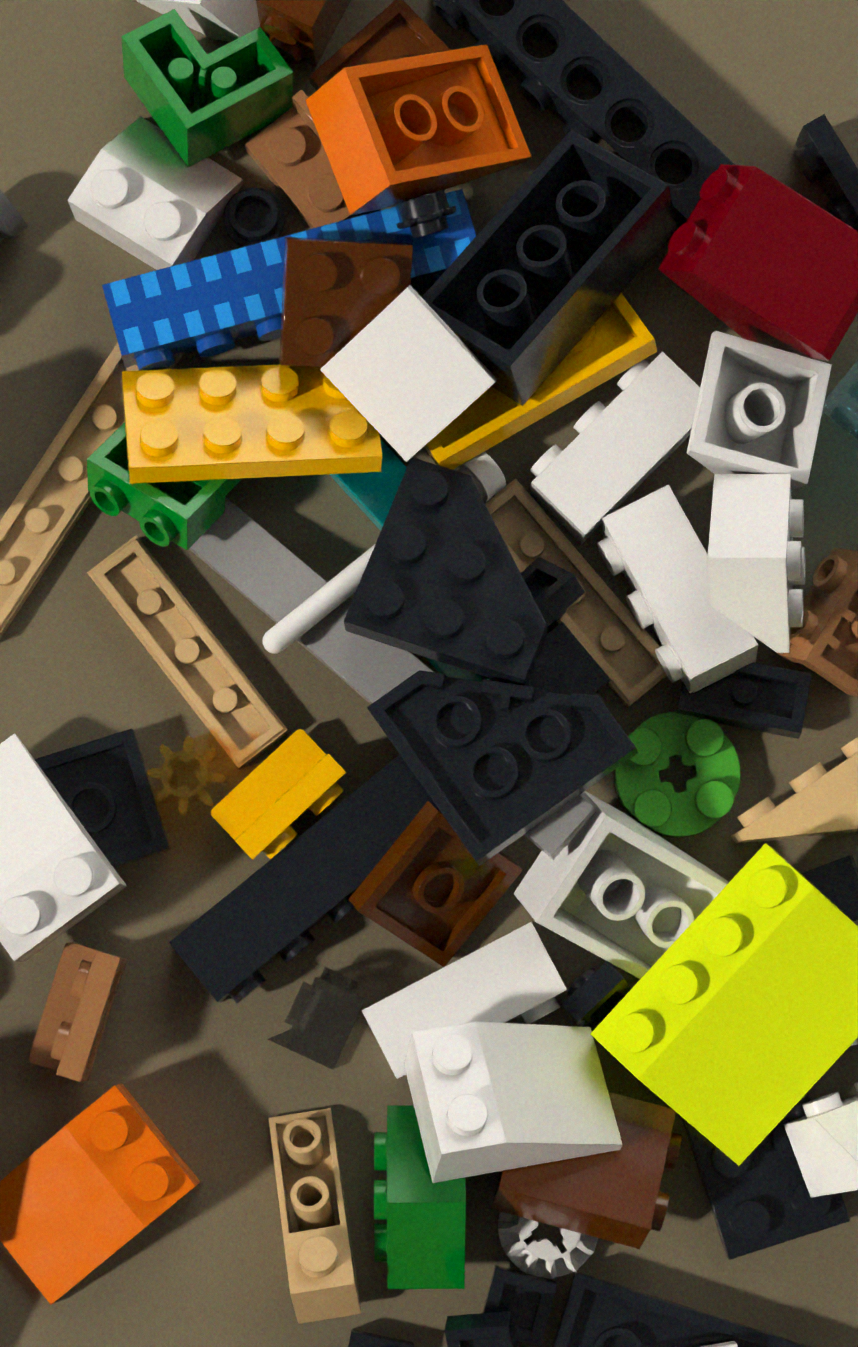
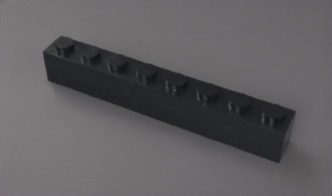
(333, 857)

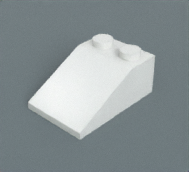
(47, 859)
(618, 890)
(508, 1097)

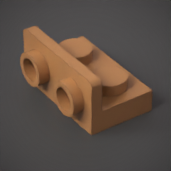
(298, 165)
(830, 623)
(77, 1011)

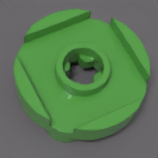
(707, 795)

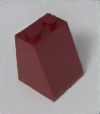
(768, 262)

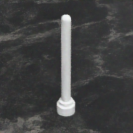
(488, 481)

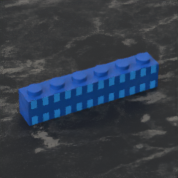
(241, 290)

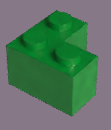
(203, 97)
(423, 1218)

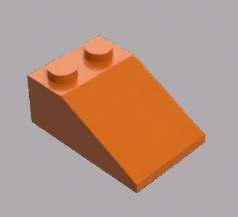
(416, 126)
(89, 1192)

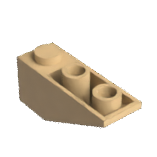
(821, 805)
(314, 1216)

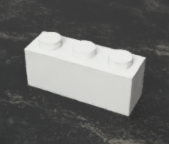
(616, 446)
(671, 592)
(485, 986)

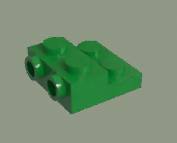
(164, 509)

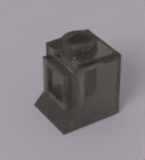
(322, 1018)

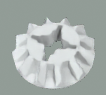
(540, 1256)

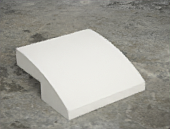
(408, 373)

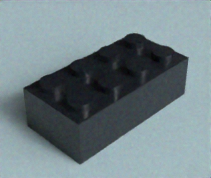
(552, 262)

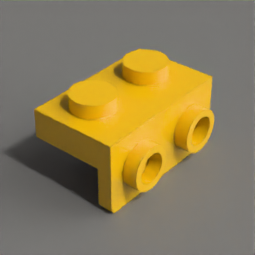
(277, 793)

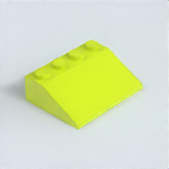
(743, 1006)

